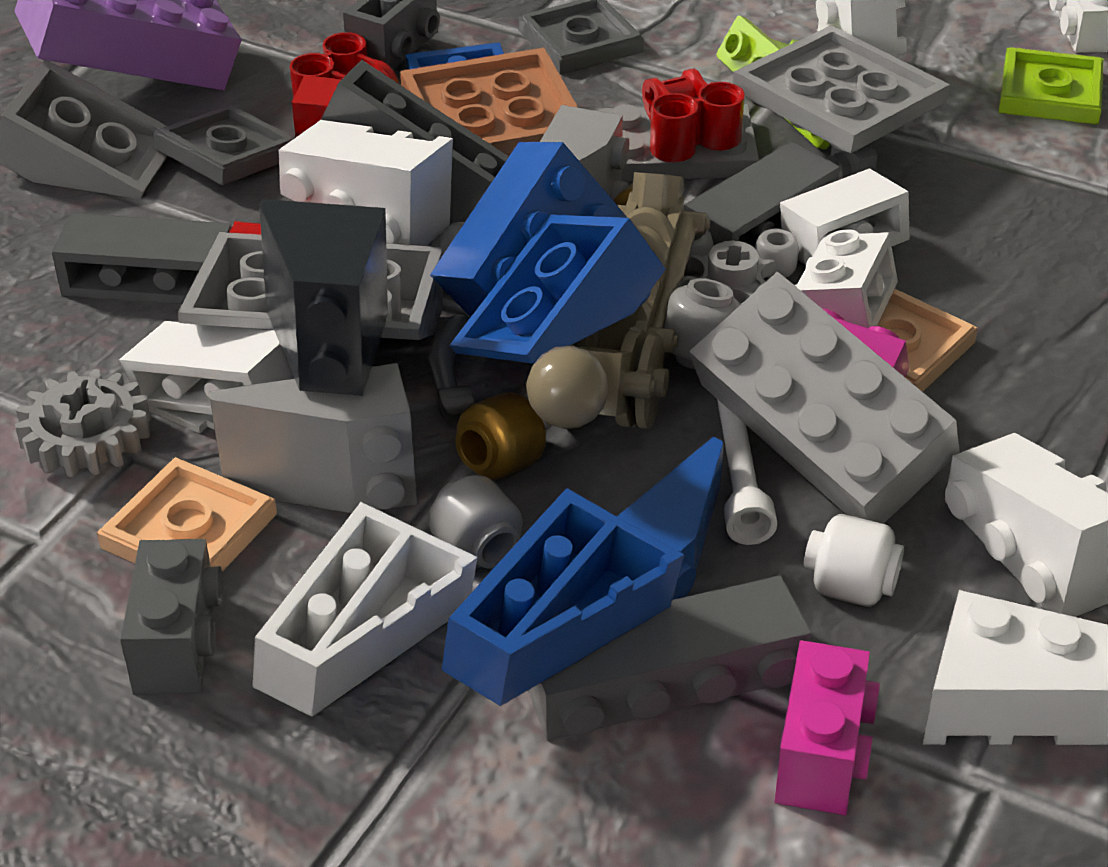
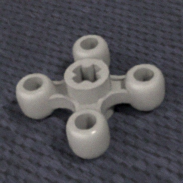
(740, 264)

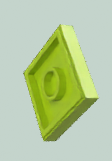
(1052, 85)

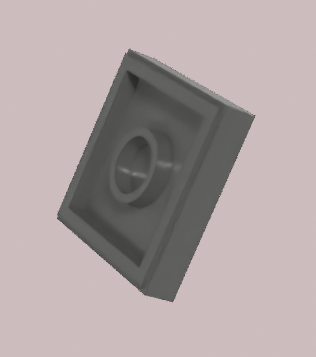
(581, 34)
(223, 144)

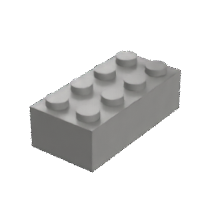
(825, 401)

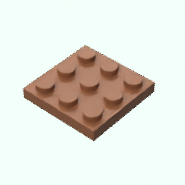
(495, 96)

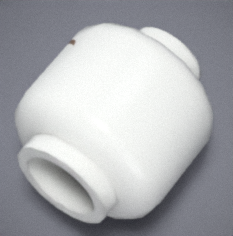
(854, 560)

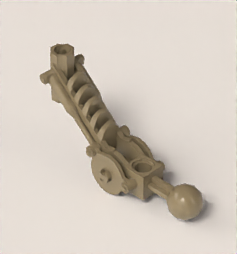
(622, 365)

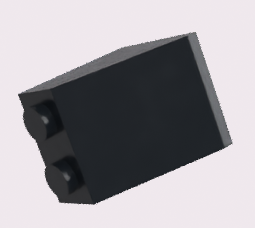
(326, 289)

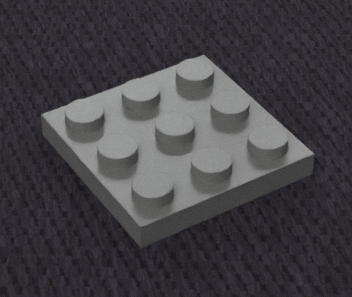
(840, 88)

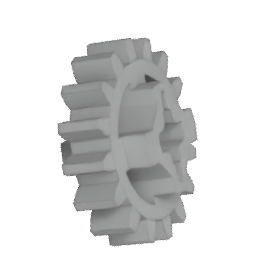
(83, 422)

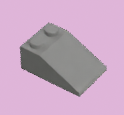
(78, 136)
(595, 142)
(319, 444)

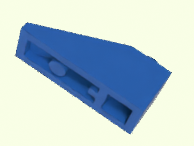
(681, 508)

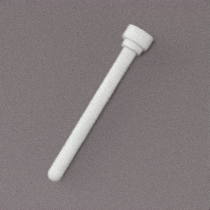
(749, 511)

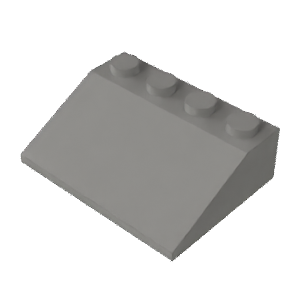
(232, 288)

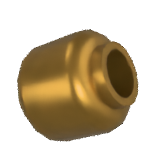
(500, 435)

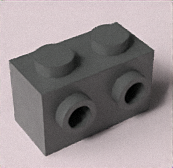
(392, 26)
(170, 616)

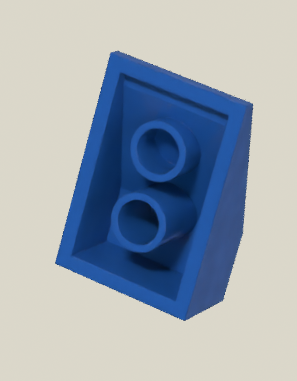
(562, 288)

